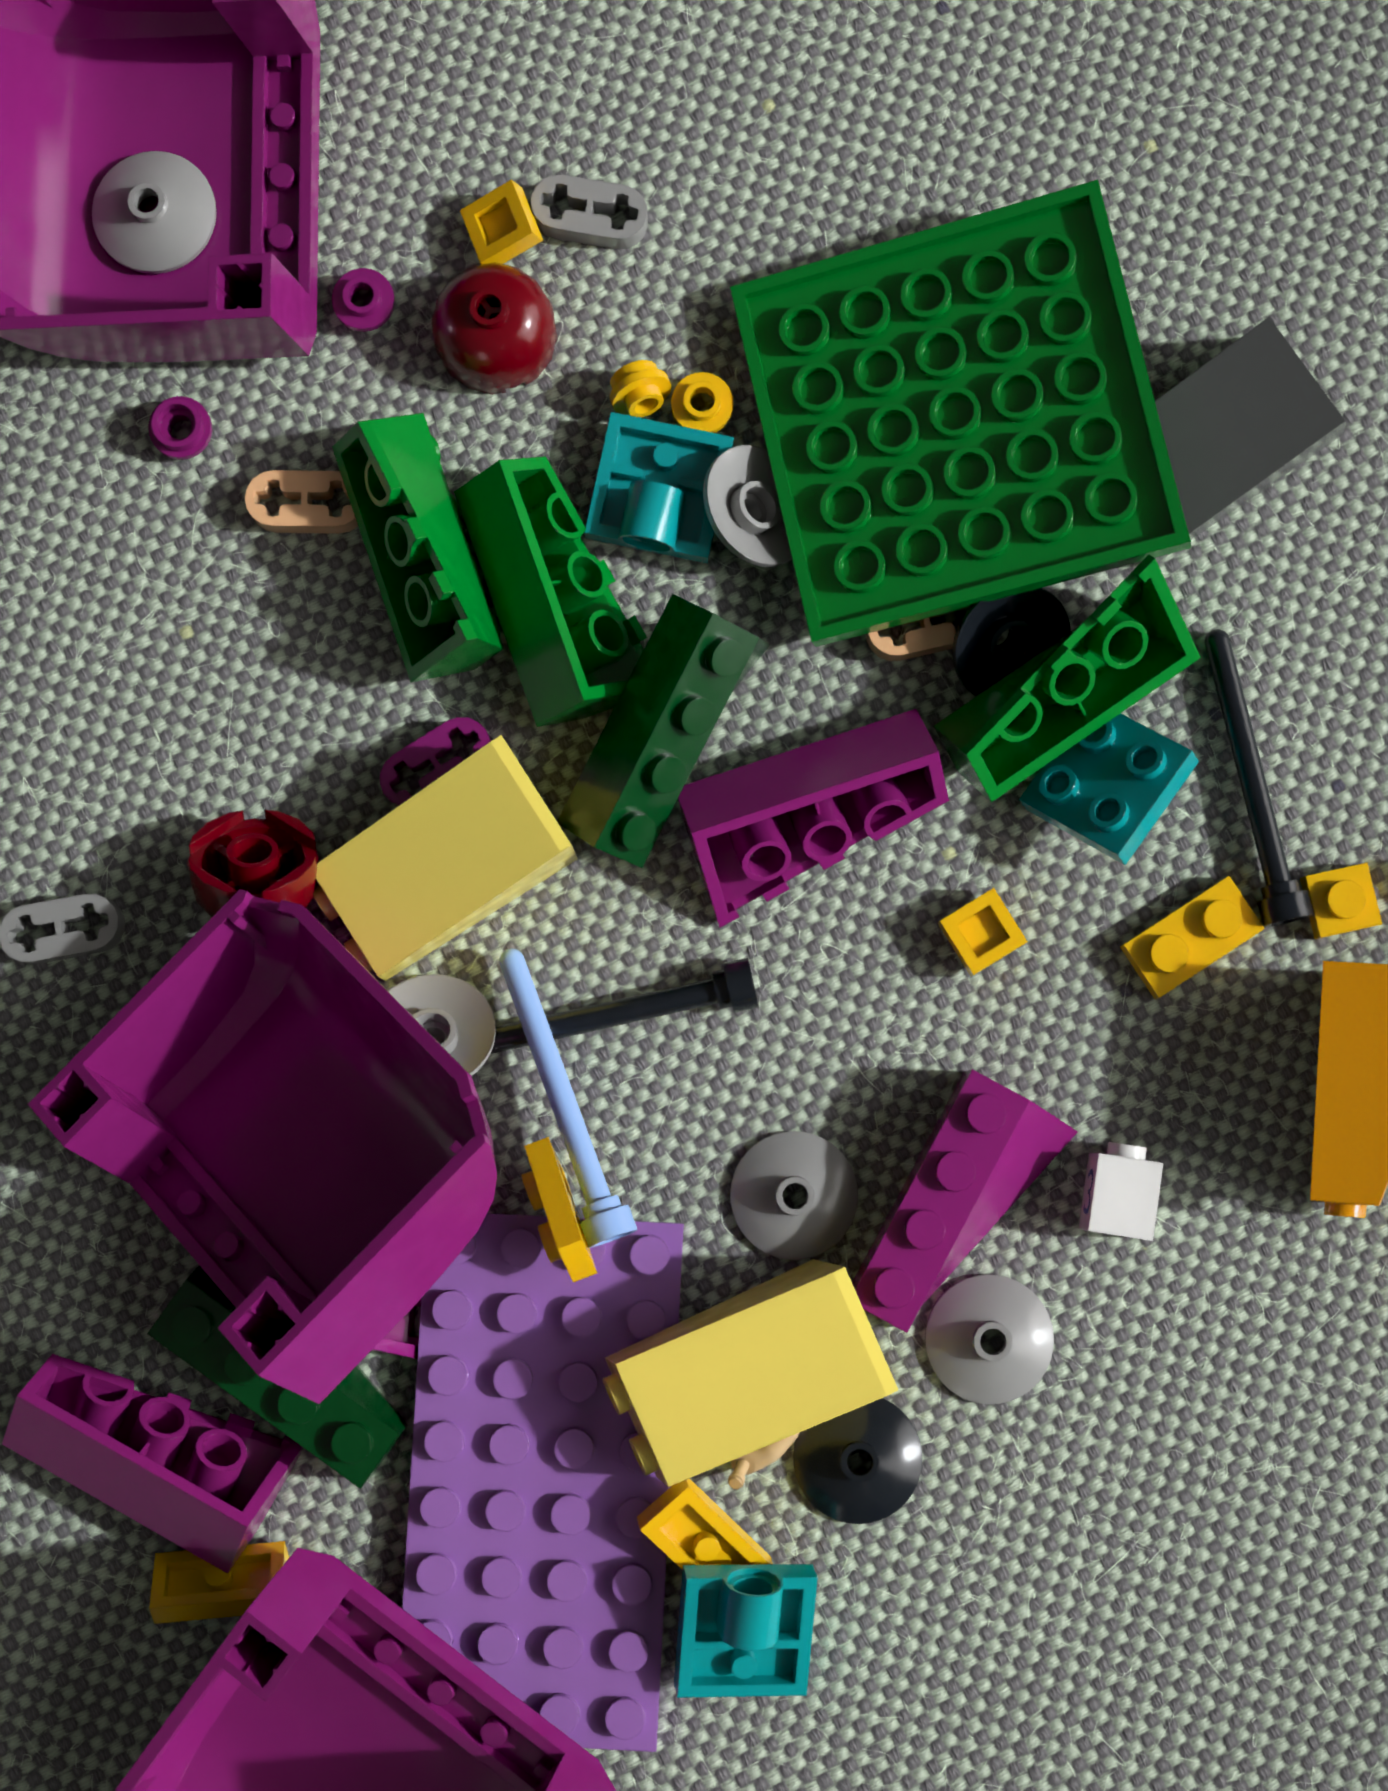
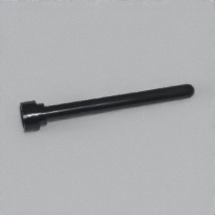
(1282, 897)
(728, 987)

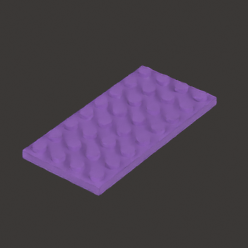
(529, 1479)

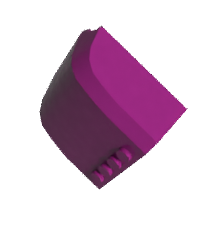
(182, 77)
(285, 1136)
(351, 1694)

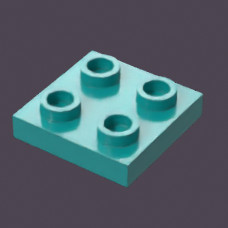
(653, 487)
(1111, 786)
(745, 1630)

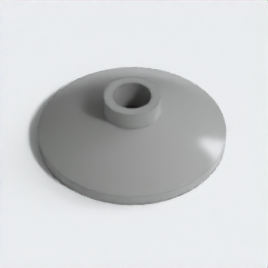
(168, 234)
(746, 507)
(453, 1013)
(759, 1190)
(956, 1331)

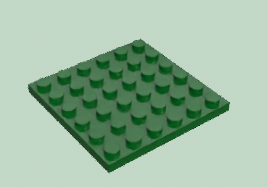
(959, 415)

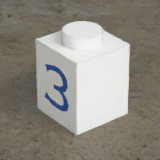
(1121, 1192)

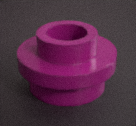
(369, 316)
(167, 415)

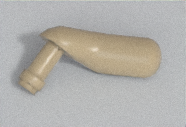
(757, 1460)

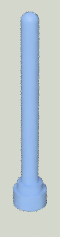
(604, 1214)

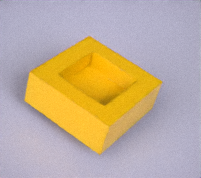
(501, 224)
(1342, 900)
(982, 932)

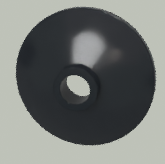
(1033, 622)
(866, 1496)

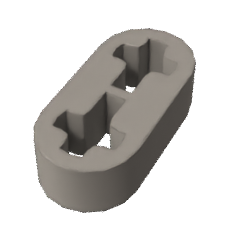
(591, 197)
(58, 914)

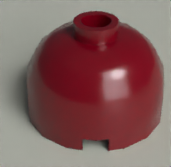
(491, 351)
(262, 856)

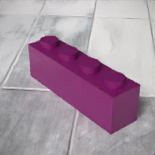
(808, 807)
(963, 1182)
(152, 1456)

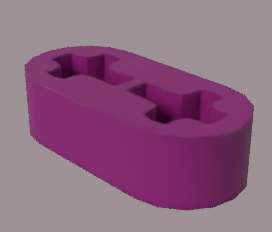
(427, 751)

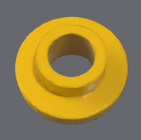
(639, 388)
(710, 420)

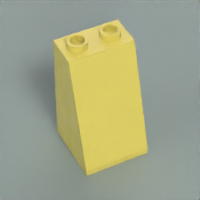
(442, 861)
(748, 1372)

